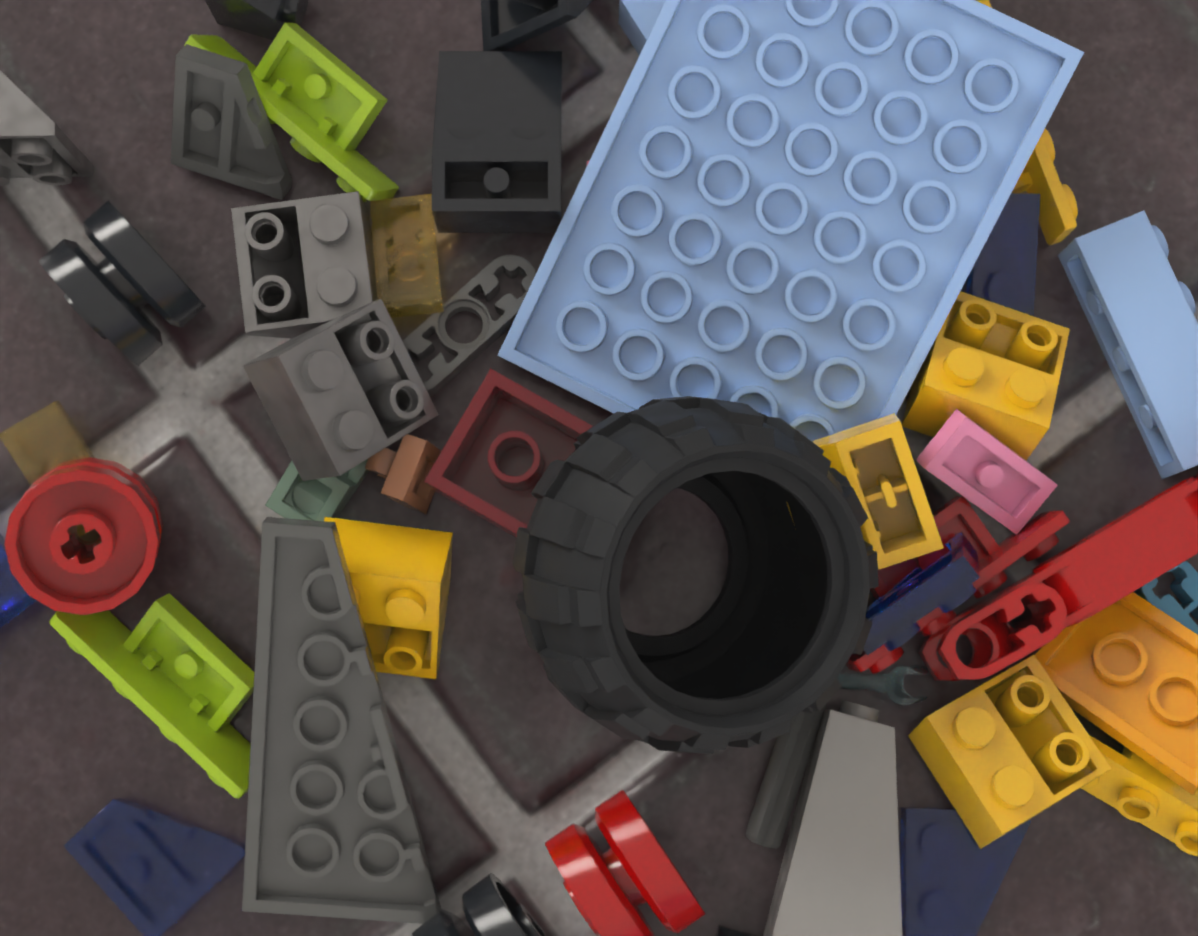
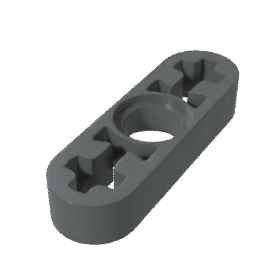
(464, 300)

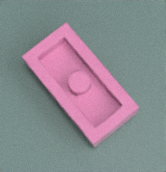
(986, 472)

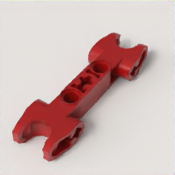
(1070, 586)

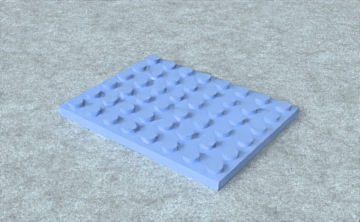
(788, 204)

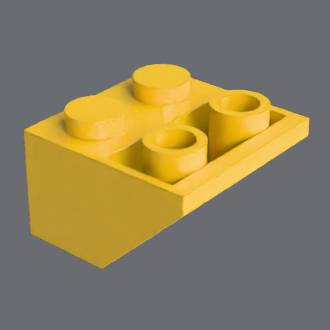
(993, 369)
(888, 487)
(400, 591)
(1007, 750)

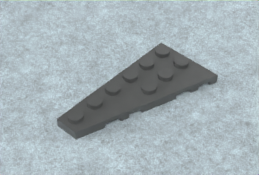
(326, 781)

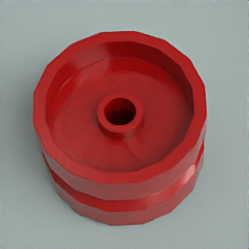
(78, 573)
(623, 878)

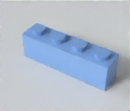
(1144, 332)

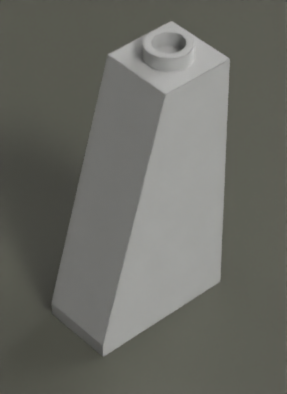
(844, 835)

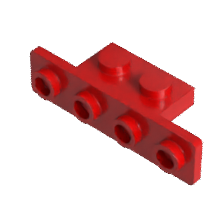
(993, 558)

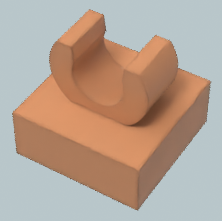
(406, 472)

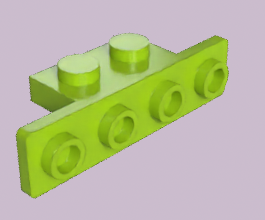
(317, 104)
(176, 678)

